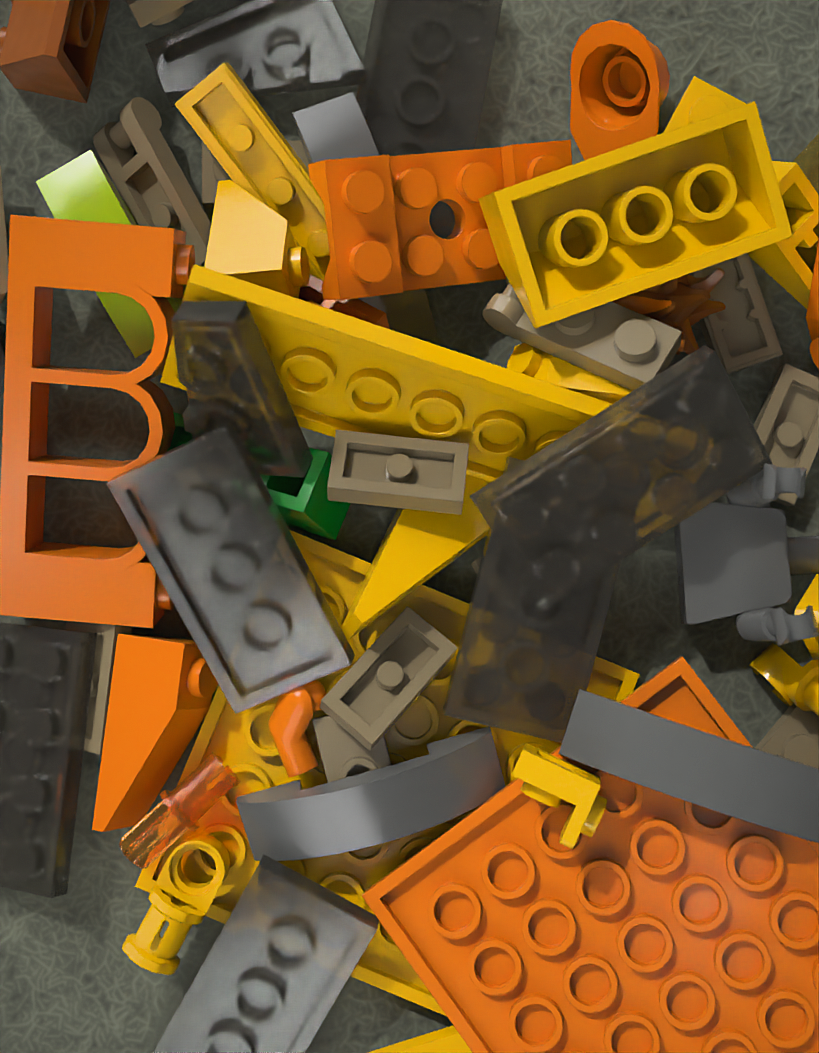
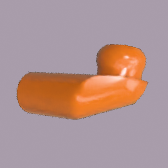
(289, 725)

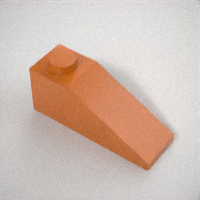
(153, 712)

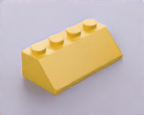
(638, 215)

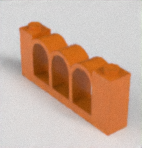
(122, 259)

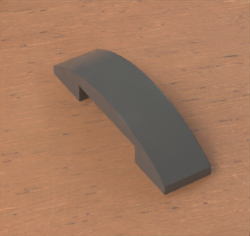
(340, 131)
(694, 765)
(374, 804)

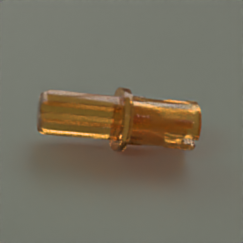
(178, 811)

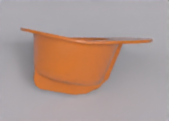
(615, 88)

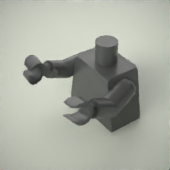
(742, 561)

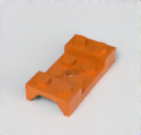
(383, 209)

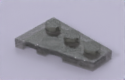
(269, 45)
(234, 380)

